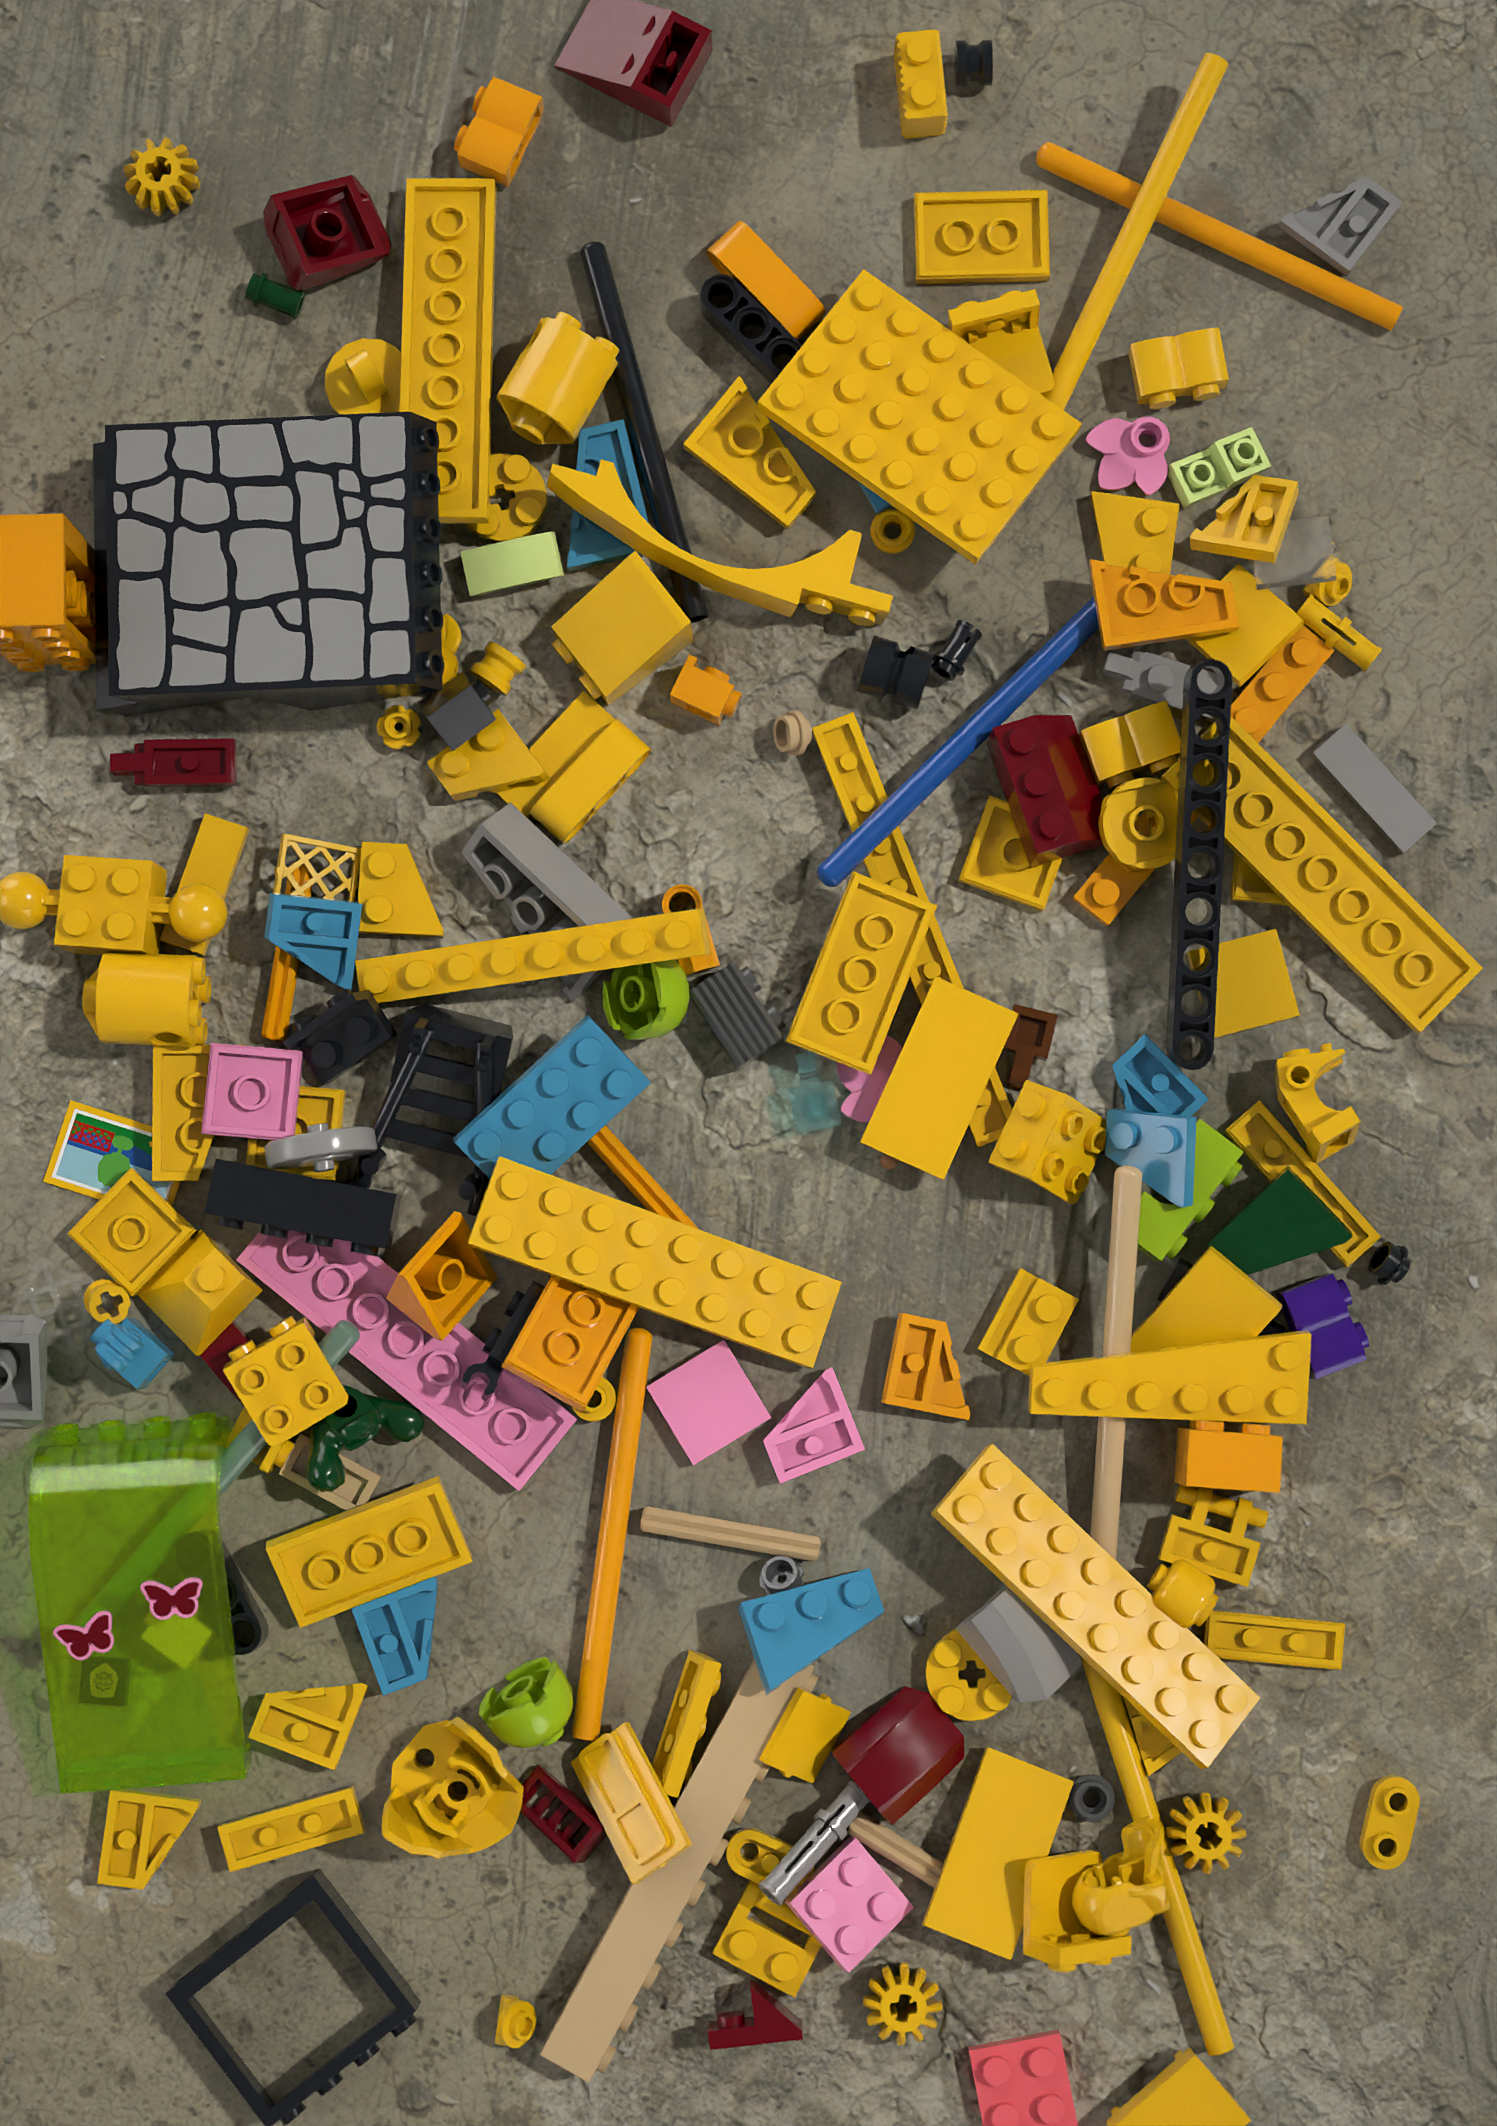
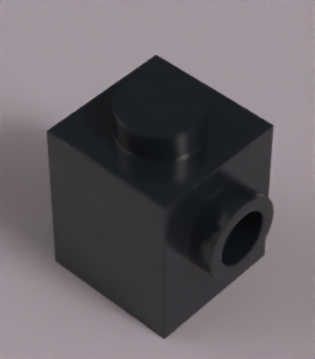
(459, 710)

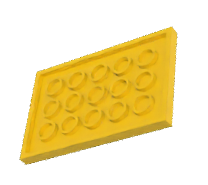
(919, 416)

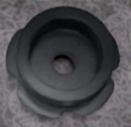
(1389, 1263)

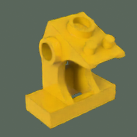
(1320, 1127)

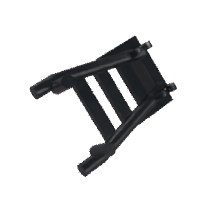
(492, 1050)

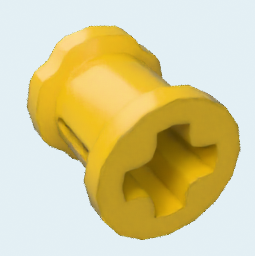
(120, 1303)

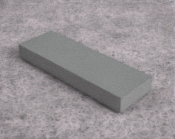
(1373, 789)

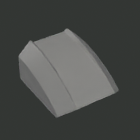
(22, 1370)
(1019, 1647)

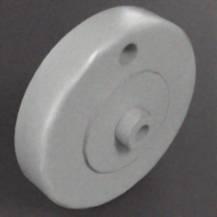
(320, 1147)

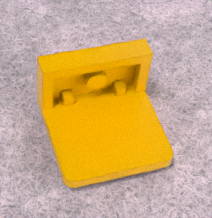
(1008, 335)
(1050, 1141)
(285, 1381)
(1050, 1921)

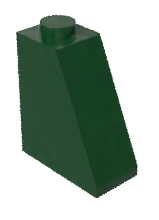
(1279, 1226)

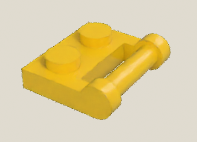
(762, 1949)

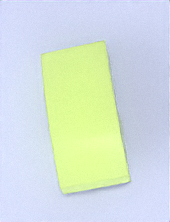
(1218, 468)
(512, 563)

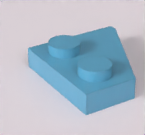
(1158, 1147)

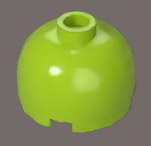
(646, 999)
(530, 1707)

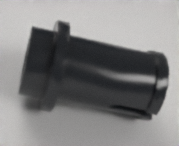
(959, 645)

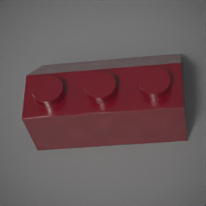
(1047, 786)

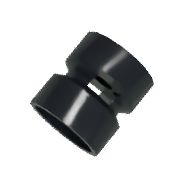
(895, 672)

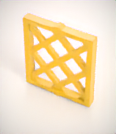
(321, 846)

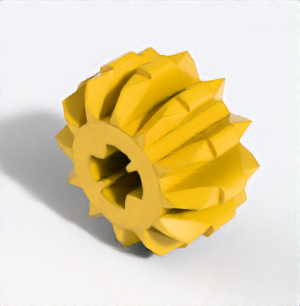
(152, 166)
(1189, 1840)
(915, 2013)

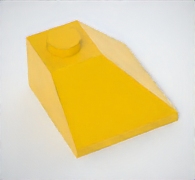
(199, 1292)

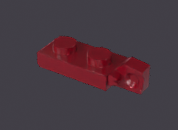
(179, 763)

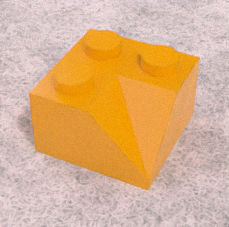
(1228, 1459)

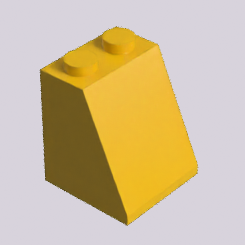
(621, 630)

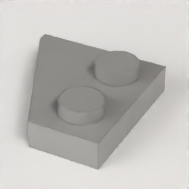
(1343, 223)

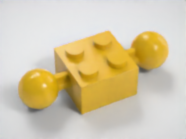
(111, 906)

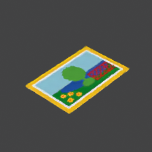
(98, 1150)

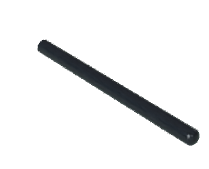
(641, 421)

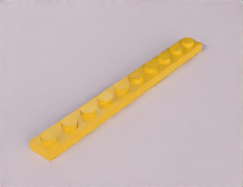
(890, 863)

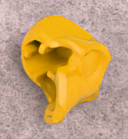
(1126, 1885)

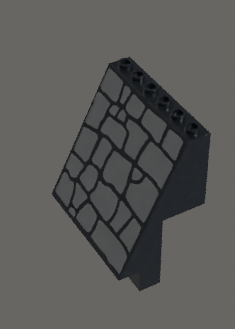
(267, 561)

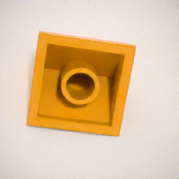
(442, 1279)

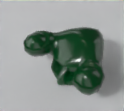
(352, 1428)

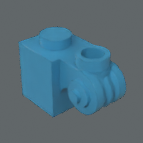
(131, 1351)

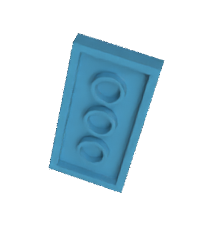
(555, 1103)

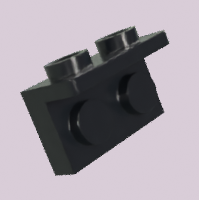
(342, 1034)

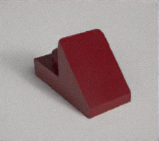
(768, 2025)

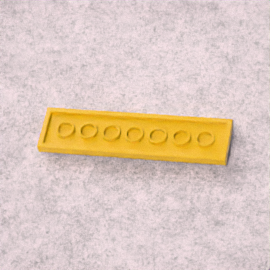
(451, 332)
(1334, 884)
(654, 1262)
(1095, 1606)

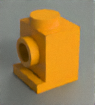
(705, 692)

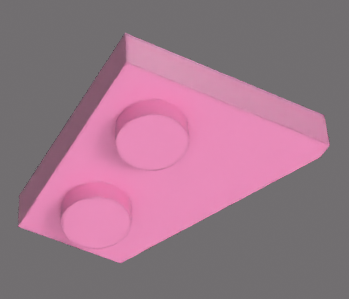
(813, 1431)

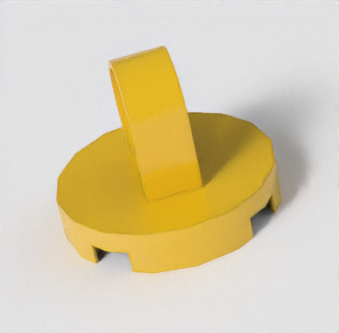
(364, 378)

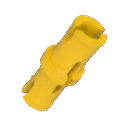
(1362, 652)

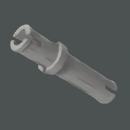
(828, 1827)

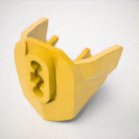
(427, 1814)

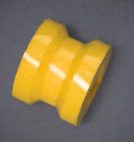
(497, 668)

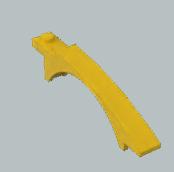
(816, 581)

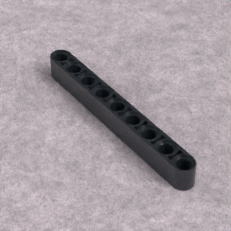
(1189, 843)

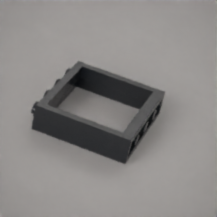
(360, 2050)

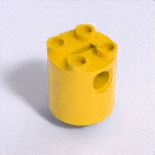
(556, 381)
(148, 999)

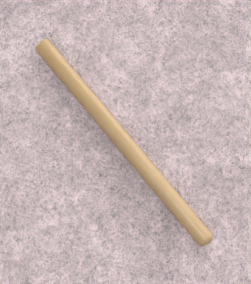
(1116, 1341)

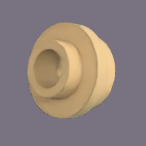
(792, 733)

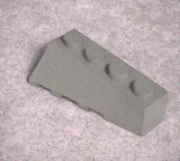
(538, 882)

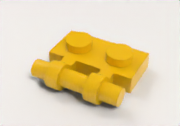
(1210, 1549)

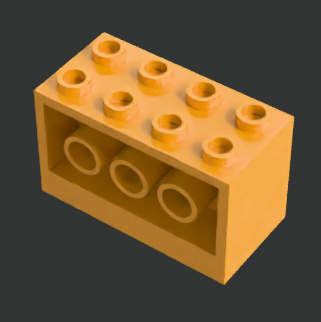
(46, 593)

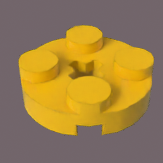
(526, 509)
(1118, 817)
(954, 1694)

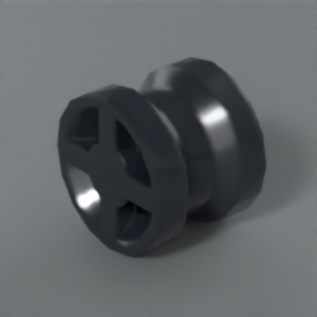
(973, 63)

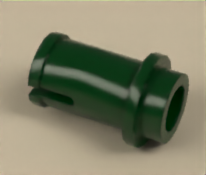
(274, 295)

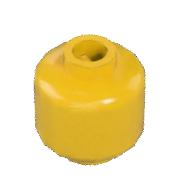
(1183, 1593)

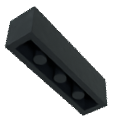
(303, 1205)

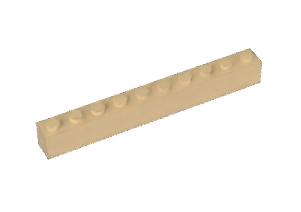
(652, 1907)

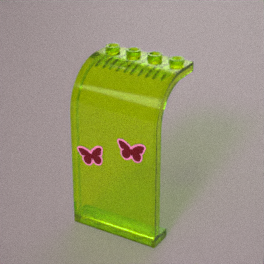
(136, 1604)

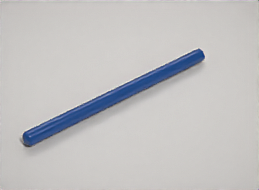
(959, 746)

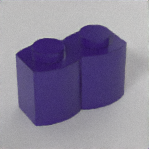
(1323, 1311)

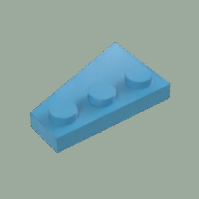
(589, 542)
(806, 1622)

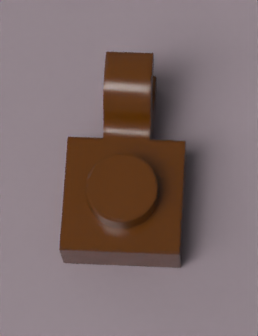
(1029, 1040)

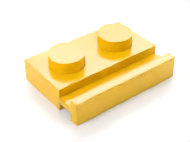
(1027, 1322)

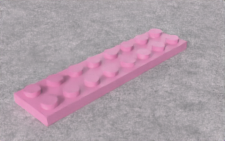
(328, 1284)

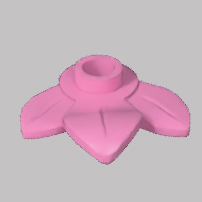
(1126, 458)
(867, 1088)

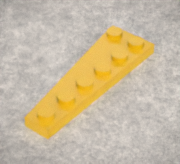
(1217, 1381)

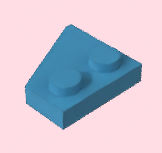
(316, 933)
(1154, 1082)
(399, 1634)

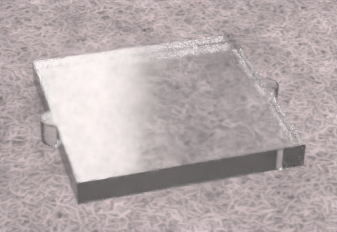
(1303, 557)

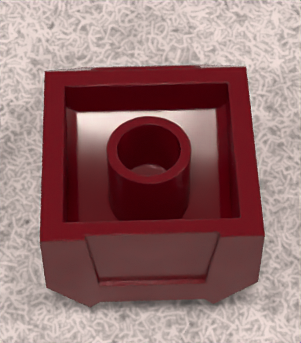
(325, 231)
(901, 1752)

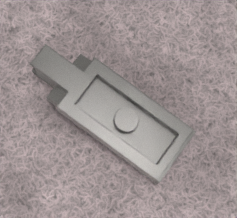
(1156, 678)

